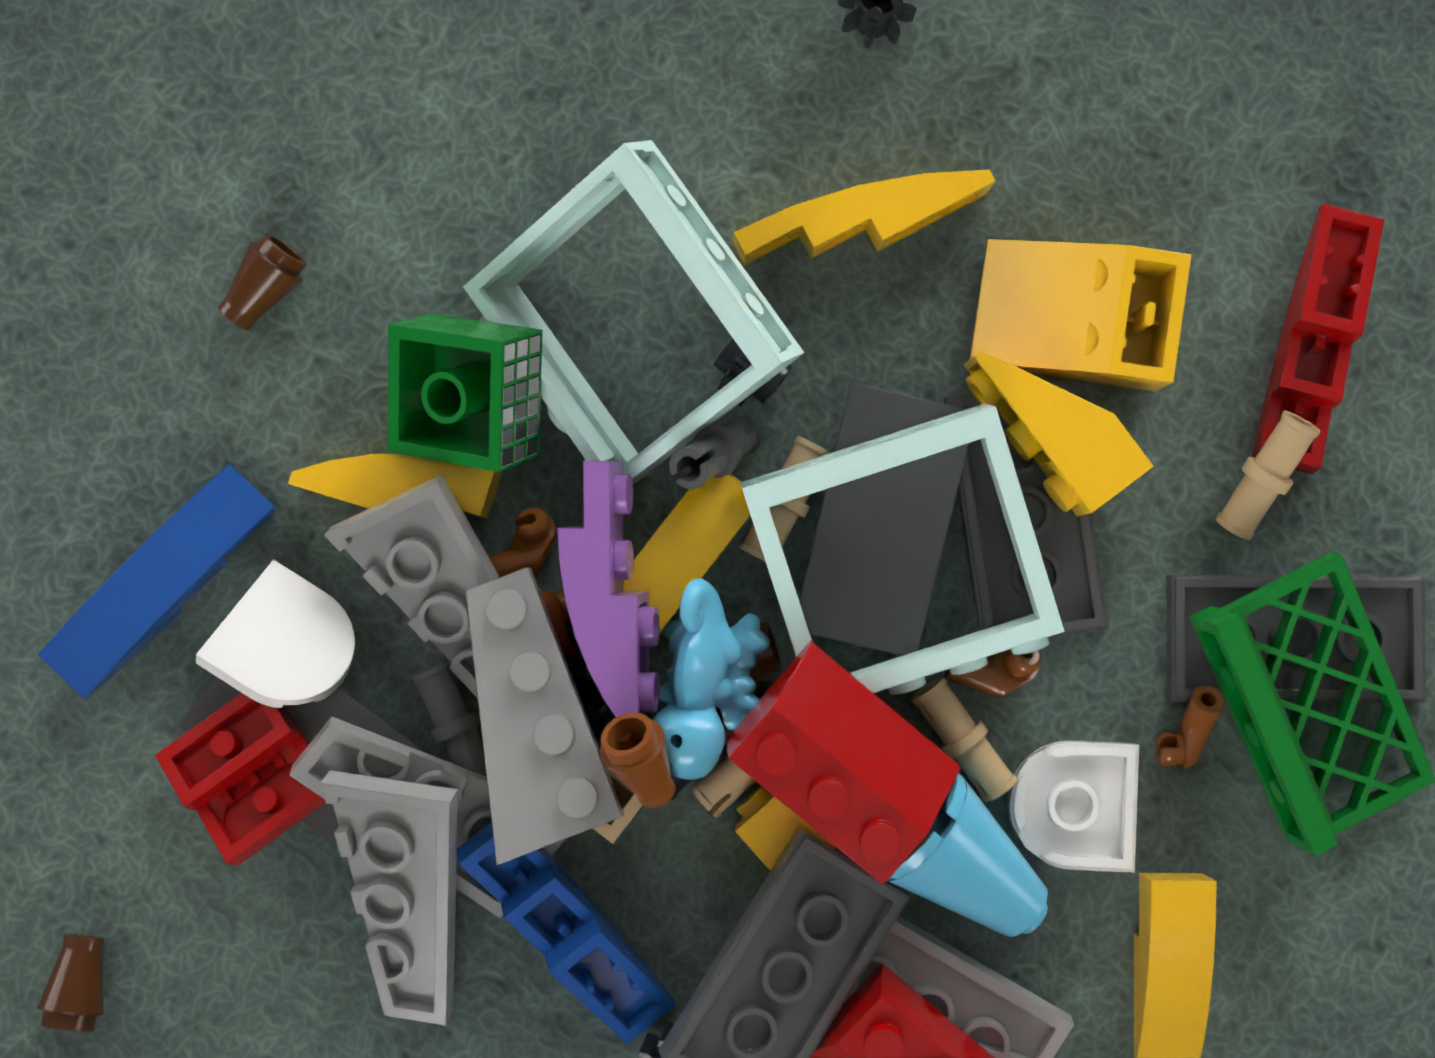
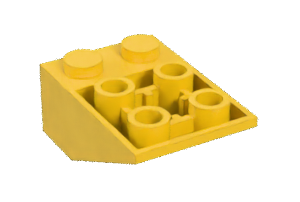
(1083, 310)

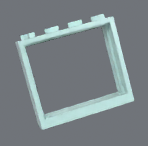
(705, 259)
(873, 456)

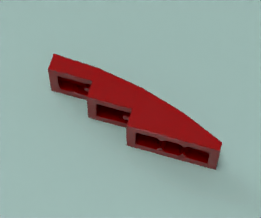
(1321, 325)

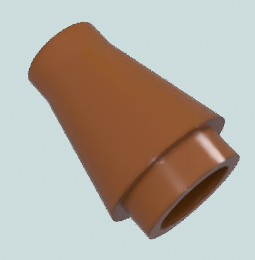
(638, 756)

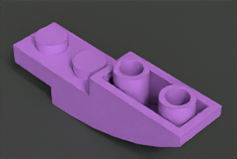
(608, 622)

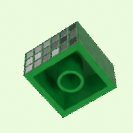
(464, 391)

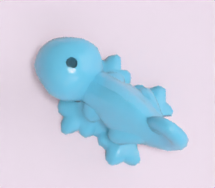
(706, 673)

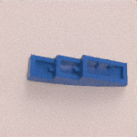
(156, 582)
(572, 934)

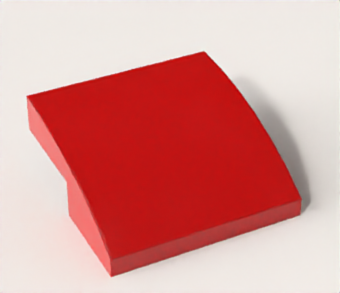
(239, 776)

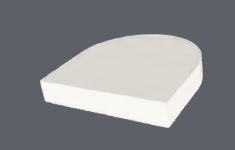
(282, 642)
(1078, 805)

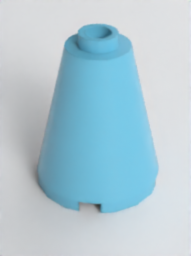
(974, 868)

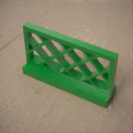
(1264, 724)

